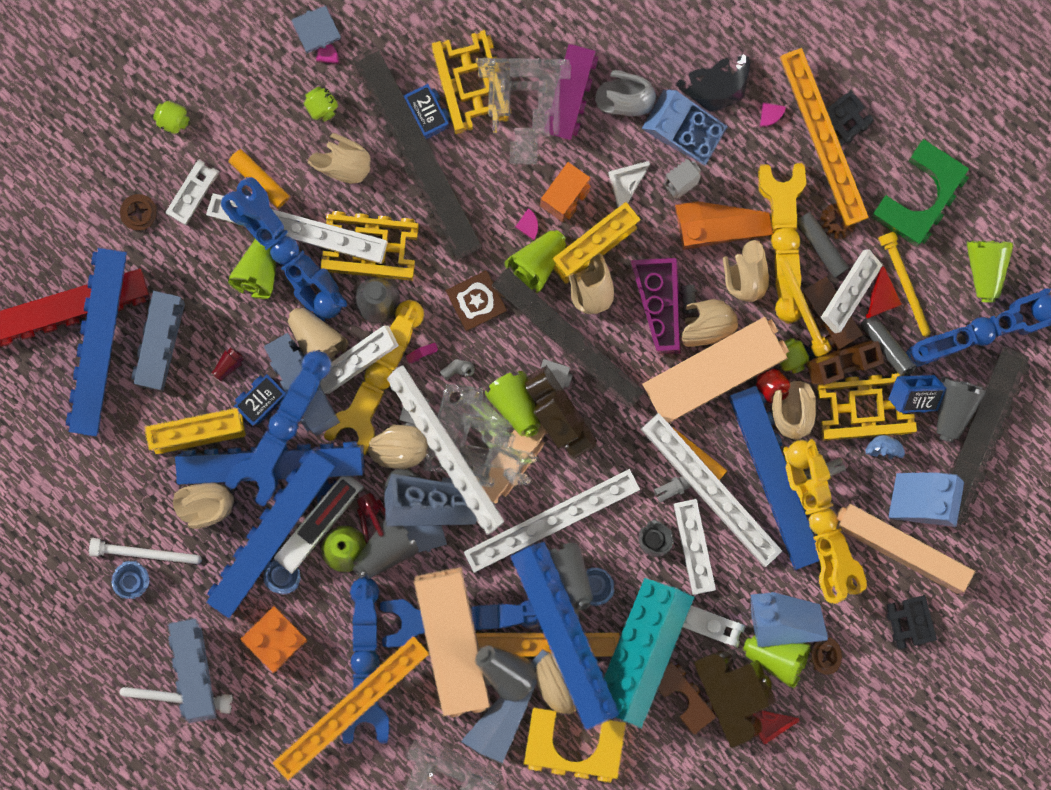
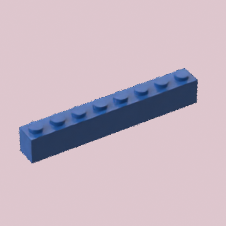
(97, 341)
(216, 465)
(771, 469)
(271, 533)
(565, 635)

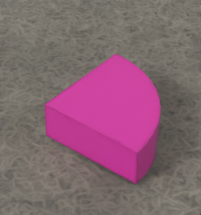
(327, 55)
(771, 114)
(528, 224)
(421, 352)

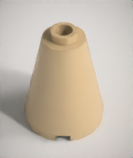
(315, 334)

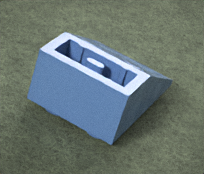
(684, 126)

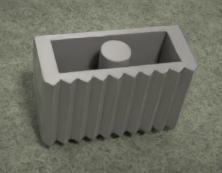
(682, 178)

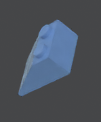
(927, 498)
(786, 620)

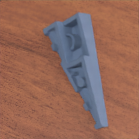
(497, 728)

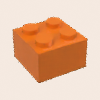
(565, 192)
(274, 639)

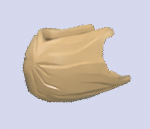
(345, 163)
(750, 276)
(592, 287)
(714, 324)
(797, 412)
(398, 447)
(203, 504)
(553, 687)

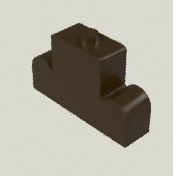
(559, 414)
(736, 694)

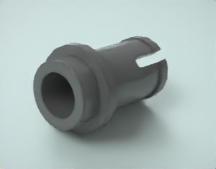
(688, 297)

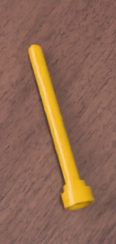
(889, 242)
(819, 344)

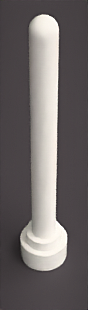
(99, 547)
(221, 702)

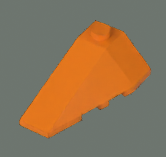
(714, 224)

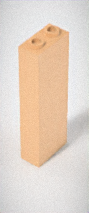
(716, 370)
(904, 549)
(452, 642)

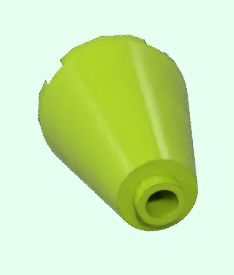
(535, 261)
(989, 267)
(254, 272)
(515, 403)
(342, 559)
(780, 660)

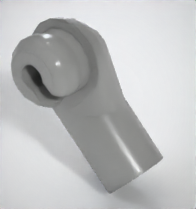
(458, 367)

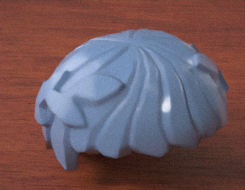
(885, 445)
(280, 579)
(130, 580)
(601, 585)

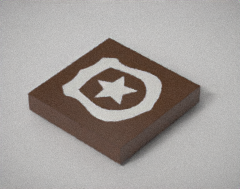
(475, 301)

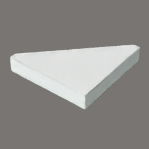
(625, 181)

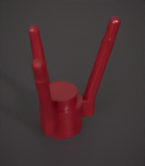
(369, 507)

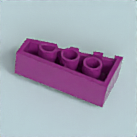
(573, 90)
(660, 298)

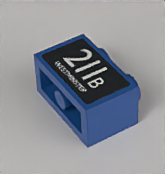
(426, 110)
(917, 393)
(259, 400)

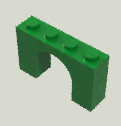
(947, 175)

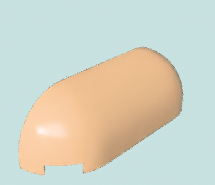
(502, 485)

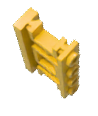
(454, 86)
(597, 240)
(366, 267)
(868, 424)
(195, 431)

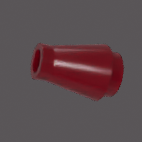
(228, 363)

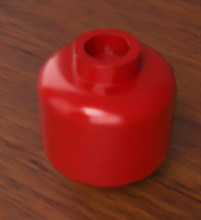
(772, 381)

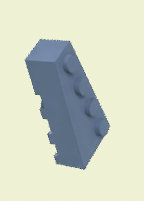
(158, 341)
(287, 362)
(425, 502)
(192, 670)

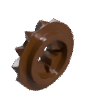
(144, 203)
(834, 230)
(833, 656)

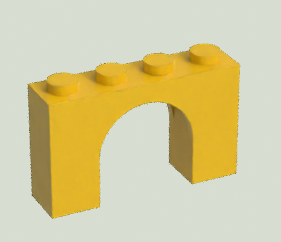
(602, 762)

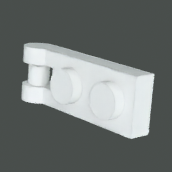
(191, 193)
(713, 626)

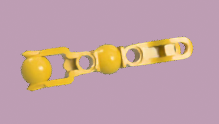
(784, 238)
(360, 413)
(815, 496)

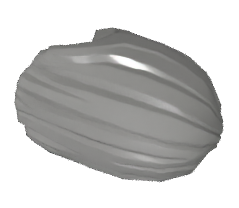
(626, 95)

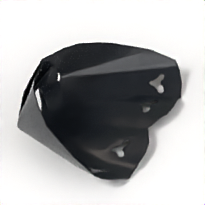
(718, 87)

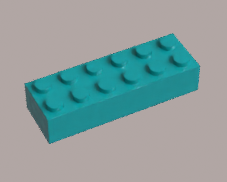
(645, 648)

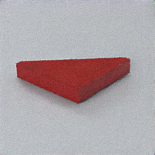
(883, 295)
(773, 724)

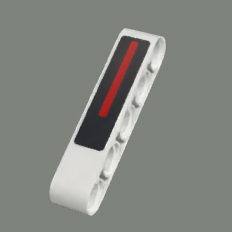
(318, 523)

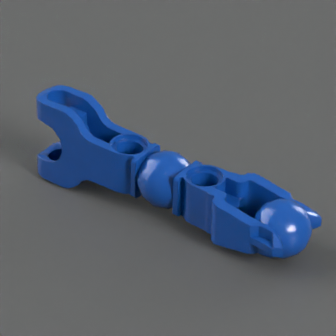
(257, 216)
(984, 330)
(282, 428)
(483, 616)
(365, 659)

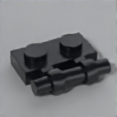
(844, 110)
(918, 620)

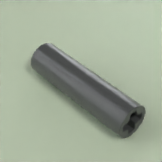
(822, 244)
(889, 346)

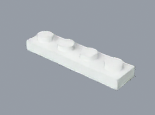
(851, 291)
(359, 358)
(694, 547)

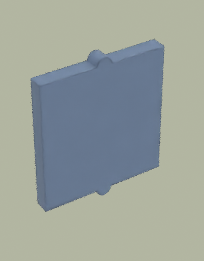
(316, 29)
(426, 536)

